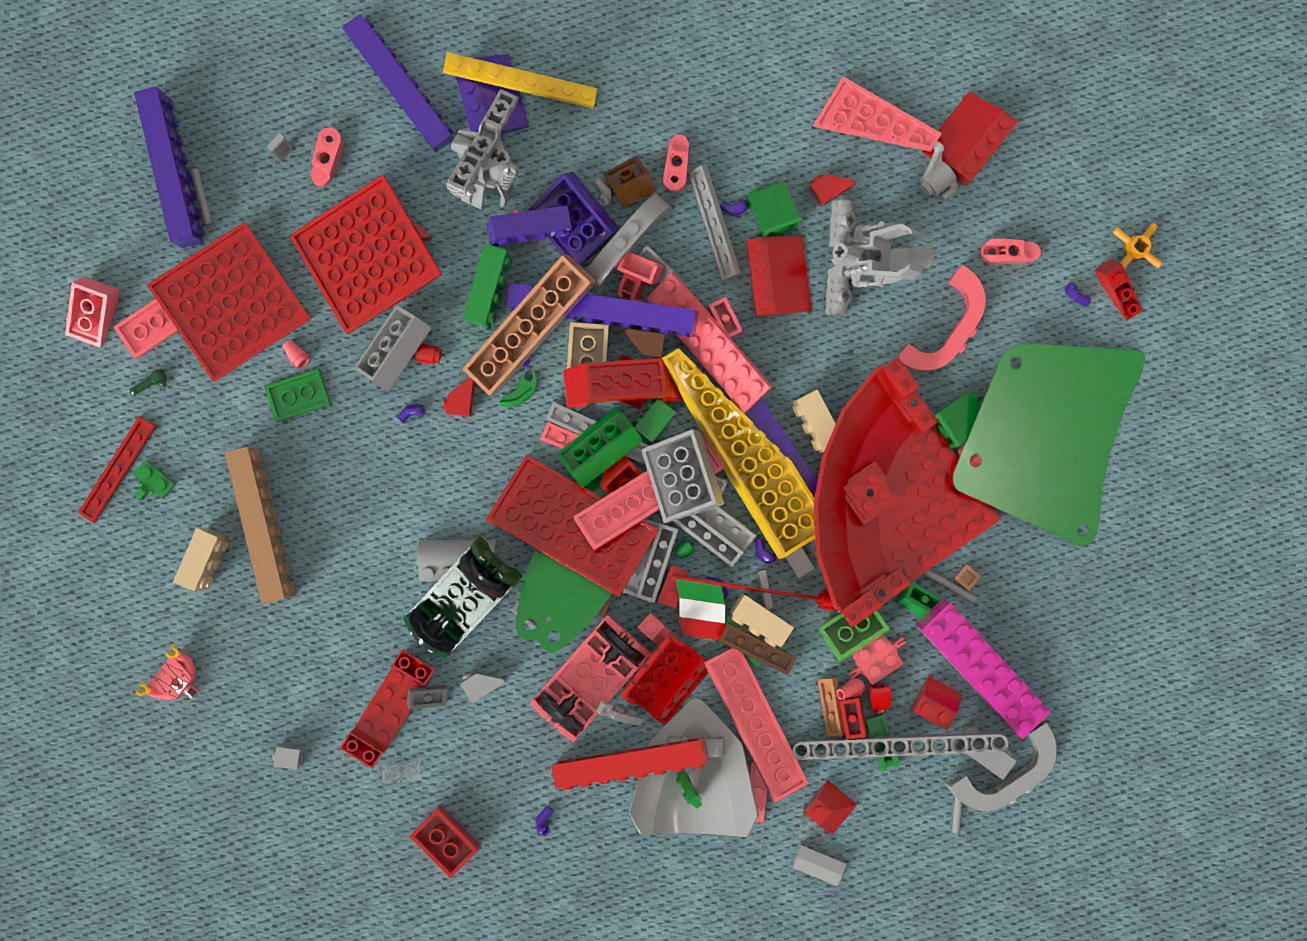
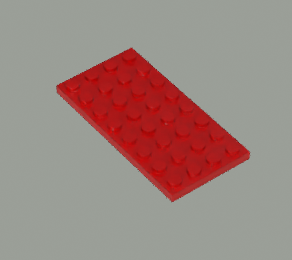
(540, 512)

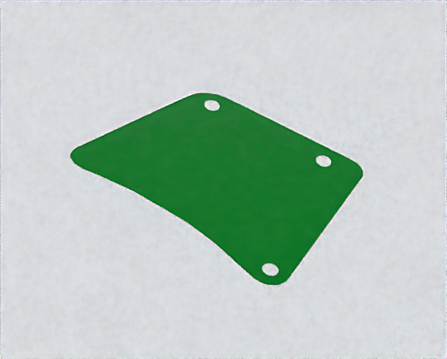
(1049, 434)

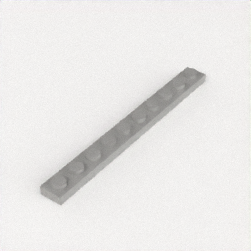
(579, 424)

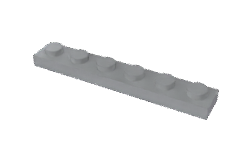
(714, 222)

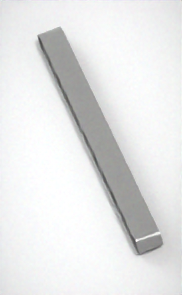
(908, 750)

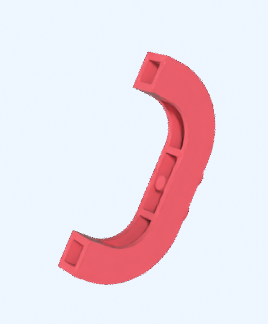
(974, 295)

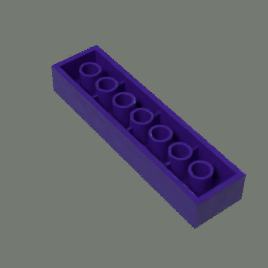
(169, 167)

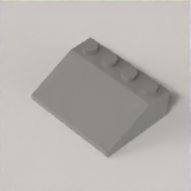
(682, 476)

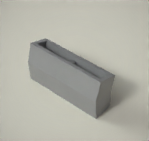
(818, 865)

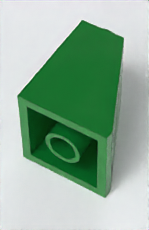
(773, 210)
(958, 418)

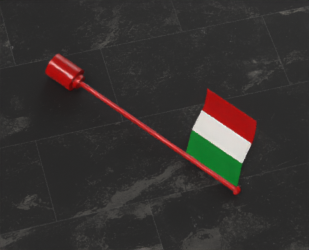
(704, 606)

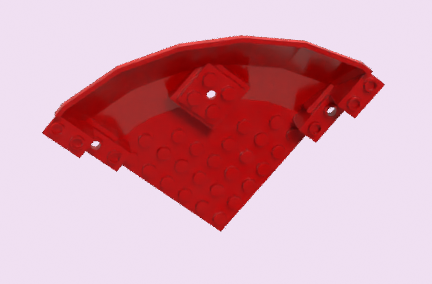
(914, 509)

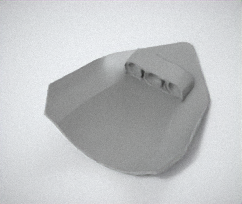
(722, 783)

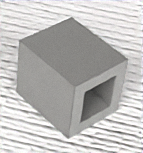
(288, 756)

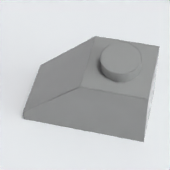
(480, 684)

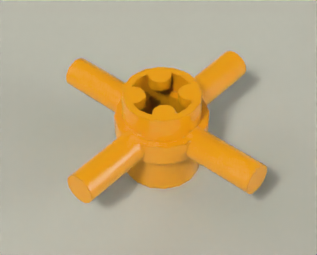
(1132, 252)

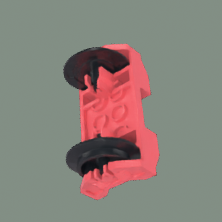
(590, 676)

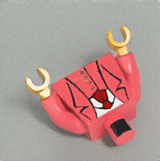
(173, 678)

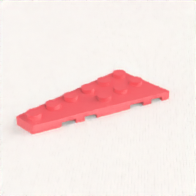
(865, 115)

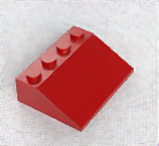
(972, 136)
(778, 276)

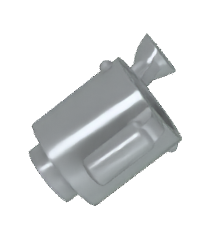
(938, 176)

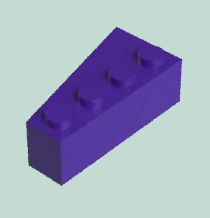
(528, 226)

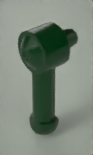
(157, 377)

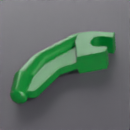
(522, 393)

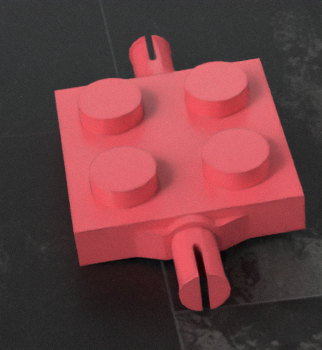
(877, 659)

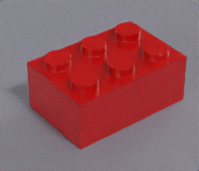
(445, 841)

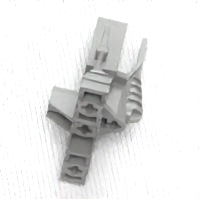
(483, 156)
(867, 256)

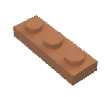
(831, 707)

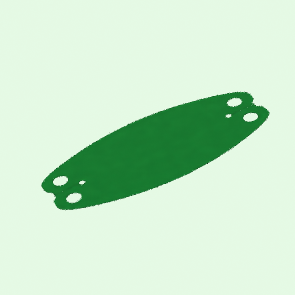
(560, 594)

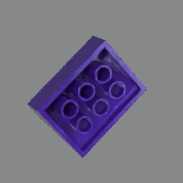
(479, 96)
(589, 221)

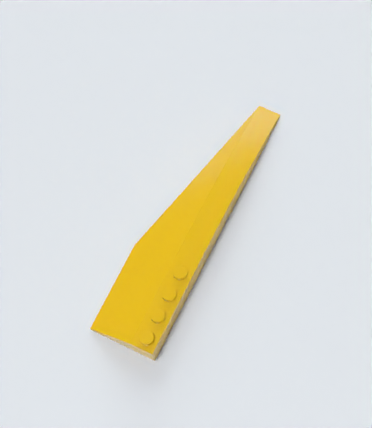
(753, 464)

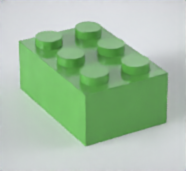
(849, 640)

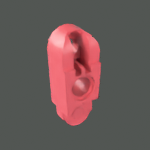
(677, 149)
(324, 172)
(1025, 251)

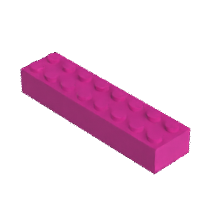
(982, 668)

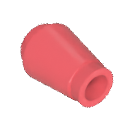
(296, 355)
(851, 689)

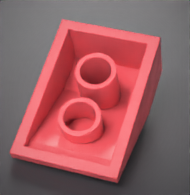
(91, 310)

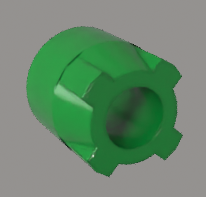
(684, 549)

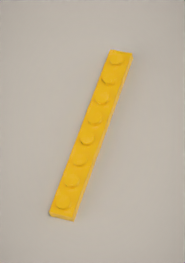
(519, 80)

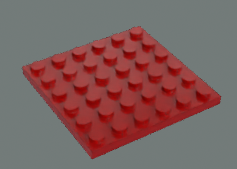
(365, 254)
(229, 302)

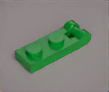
(878, 727)

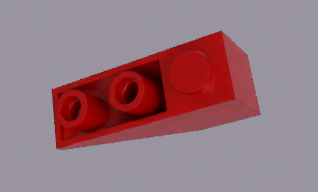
(1118, 287)

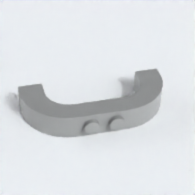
(625, 239)
(1017, 784)

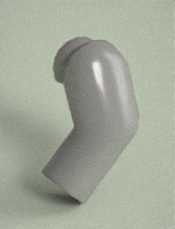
(605, 193)

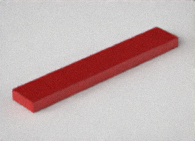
(117, 469)

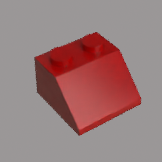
(937, 703)

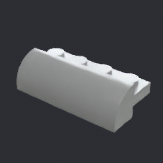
(719, 533)
(437, 556)
(650, 571)

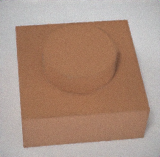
(967, 577)

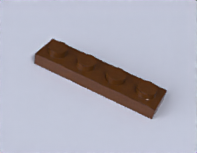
(757, 648)

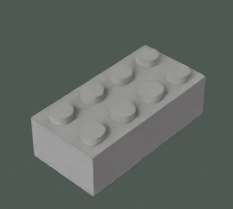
(392, 348)

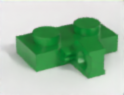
(152, 481)
(691, 794)

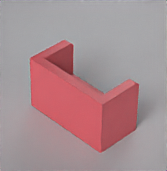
(641, 268)

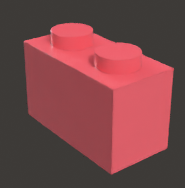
(725, 317)

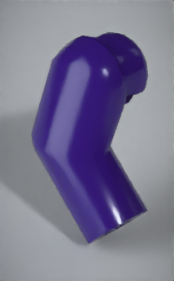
(411, 409)
(542, 822)

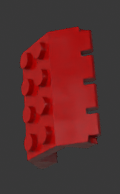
(666, 679)

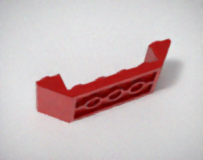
(619, 382)
(386, 710)

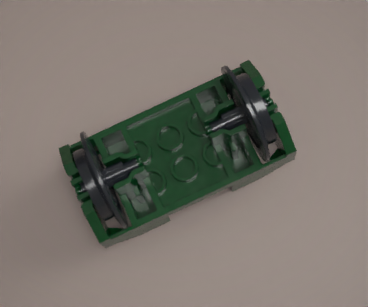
(461, 599)

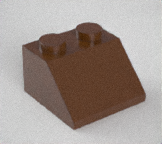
(630, 182)
(647, 342)

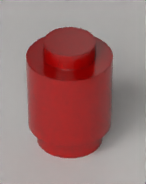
(428, 354)

